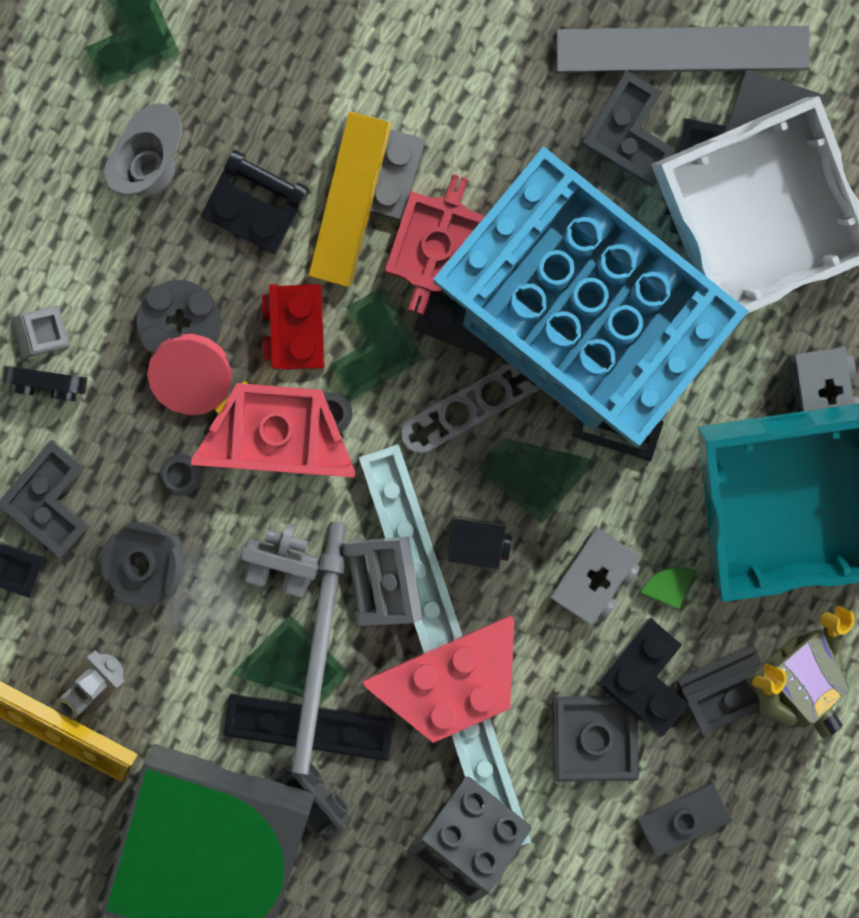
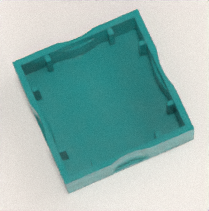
(782, 501)

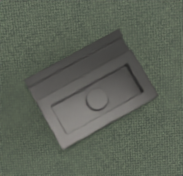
(719, 689)

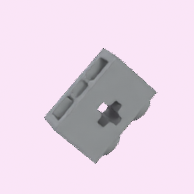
(809, 375)
(573, 586)

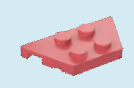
(276, 432)
(453, 682)

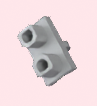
(263, 556)
(90, 685)

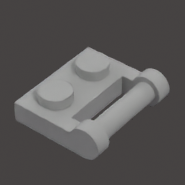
(391, 581)

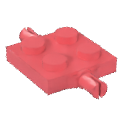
(428, 238)

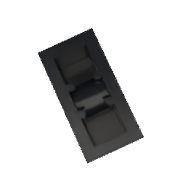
(478, 542)

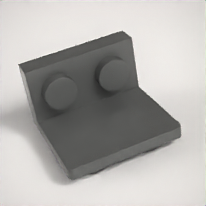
(470, 841)

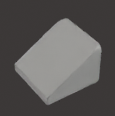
(40, 331)

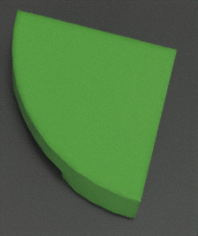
(669, 585)

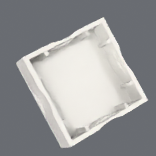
(765, 204)

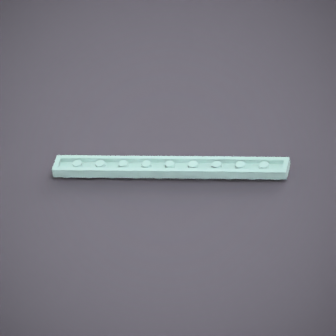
(402, 517)

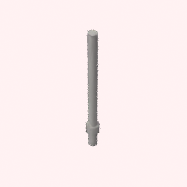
(332, 565)

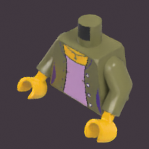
(806, 677)

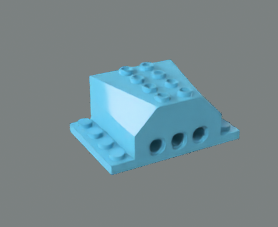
(587, 300)

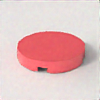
(189, 374)

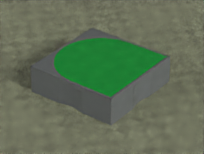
(205, 842)

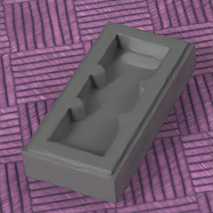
(684, 819)

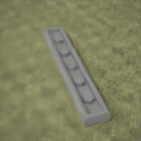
(683, 49)

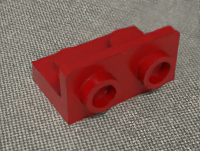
(294, 327)

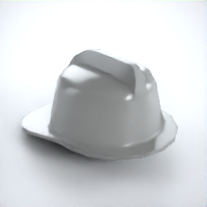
(145, 152)

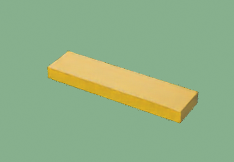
(350, 198)
(65, 734)

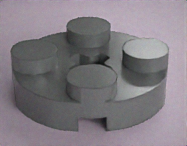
(164, 302)
(164, 558)

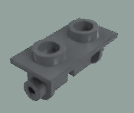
(326, 808)

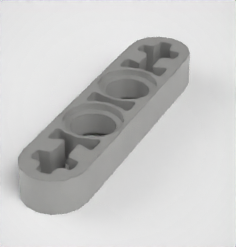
(477, 409)

